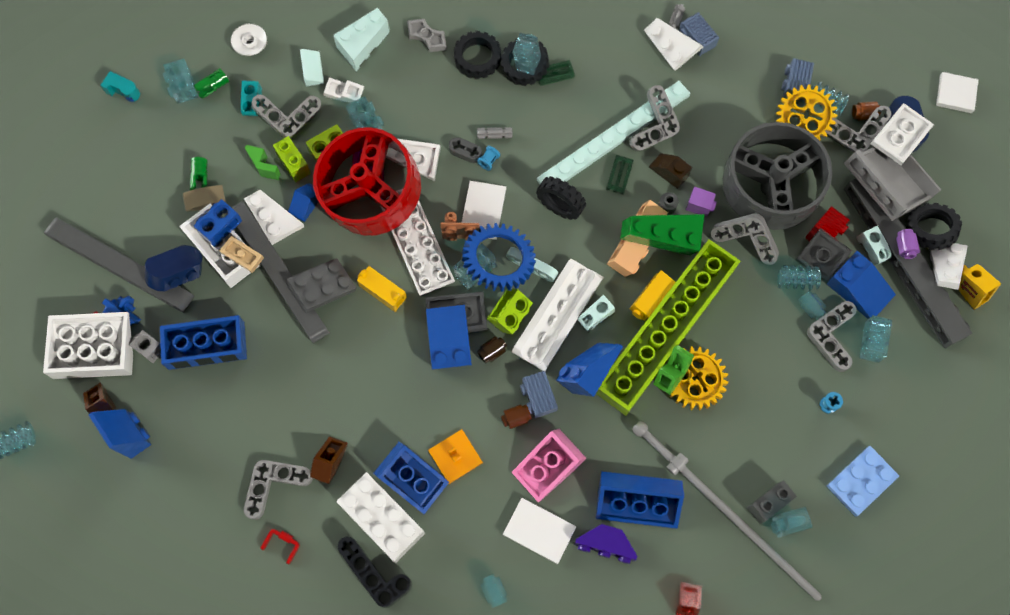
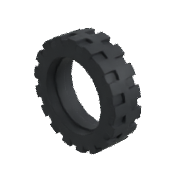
(477, 39)
(522, 77)
(572, 202)
(937, 212)

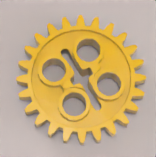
(811, 98)
(709, 368)

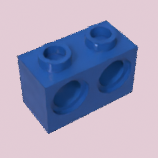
(221, 226)

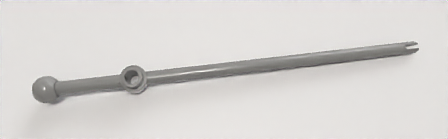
(678, 464)

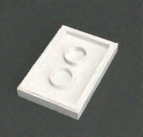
(902, 134)
(484, 204)
(539, 530)

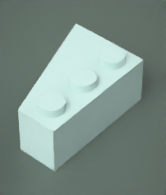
(362, 37)

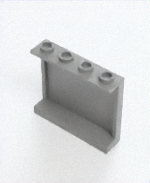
(892, 185)

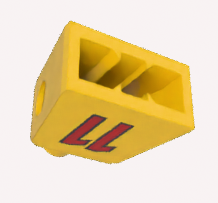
(977, 285)

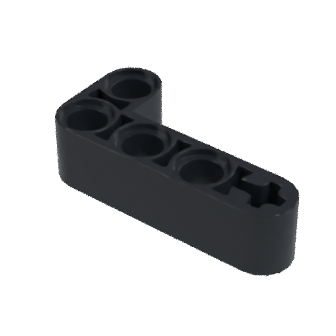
(370, 569)

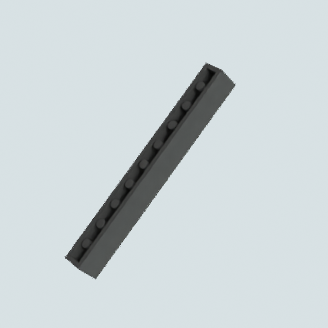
(914, 272)

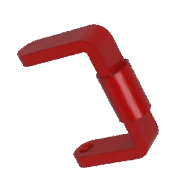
(285, 537)

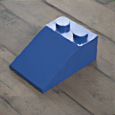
(862, 285)
(448, 337)
(589, 369)
(121, 431)
(411, 477)

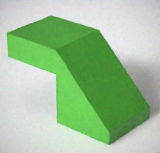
(259, 159)
(674, 370)

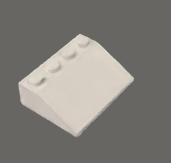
(88, 345)

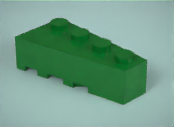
(666, 232)

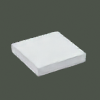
(957, 92)

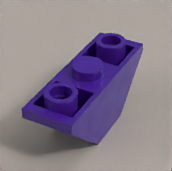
(607, 542)

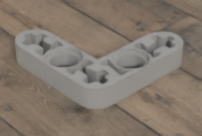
(283, 120)
(662, 126)
(862, 135)
(754, 232)
(826, 330)
(271, 475)

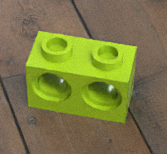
(322, 140)
(291, 159)
(507, 308)

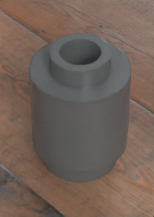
(669, 202)

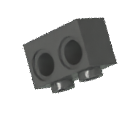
(771, 502)

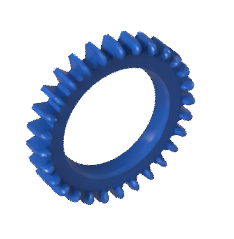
(518, 277)

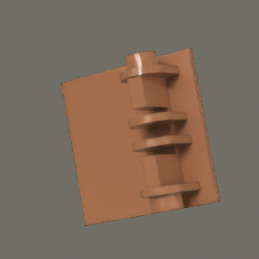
(452, 230)

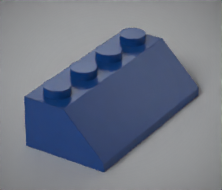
(639, 499)

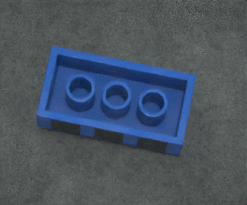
(203, 342)

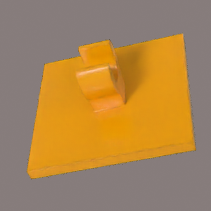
(455, 456)

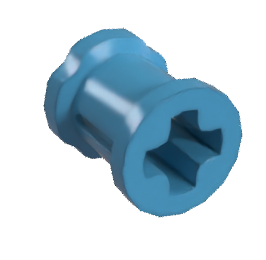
(488, 158)
(825, 402)

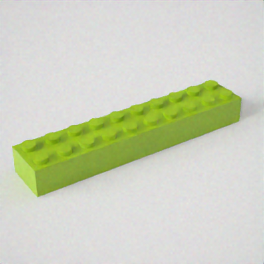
(667, 327)

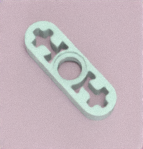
(540, 268)

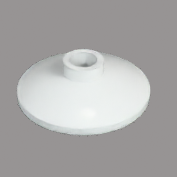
(247, 34)

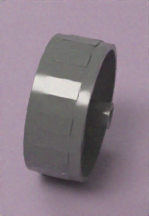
(808, 155)

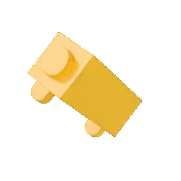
(381, 288)
(652, 295)

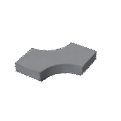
(431, 38)

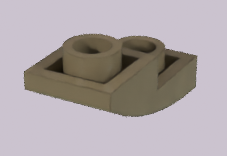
(200, 198)

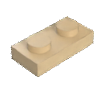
(241, 254)

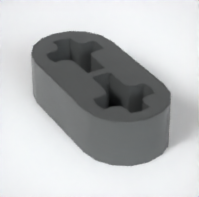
(465, 150)

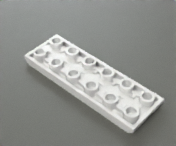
(421, 252)
(557, 315)

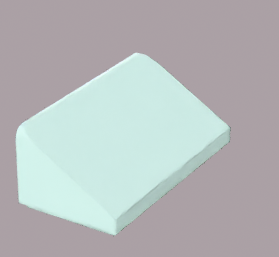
(311, 67)

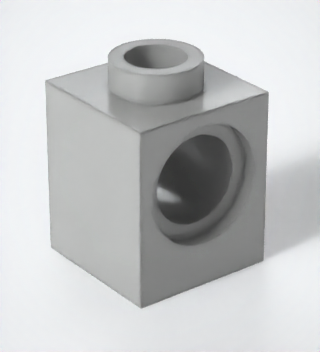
(153, 350)

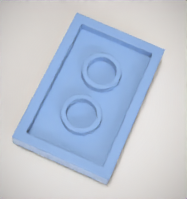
(862, 481)

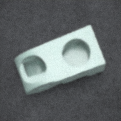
(875, 245)
(596, 313)

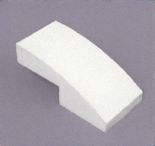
(343, 91)

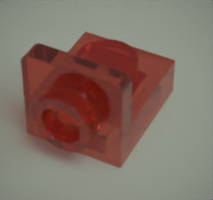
(689, 599)

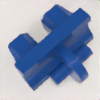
(121, 305)

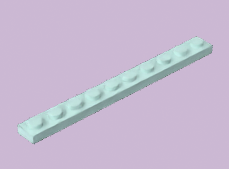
(613, 136)

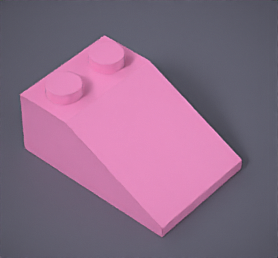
(548, 464)

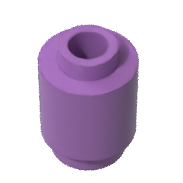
(907, 244)

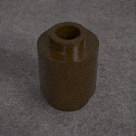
(492, 349)

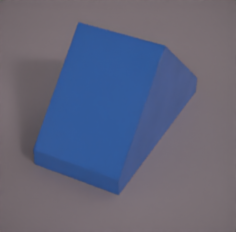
(303, 202)

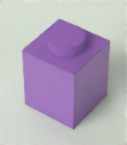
(701, 202)

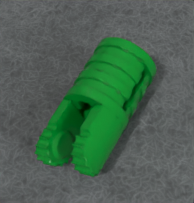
(211, 83)
(198, 172)

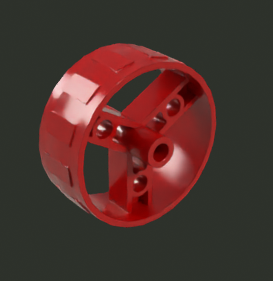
(372, 142)

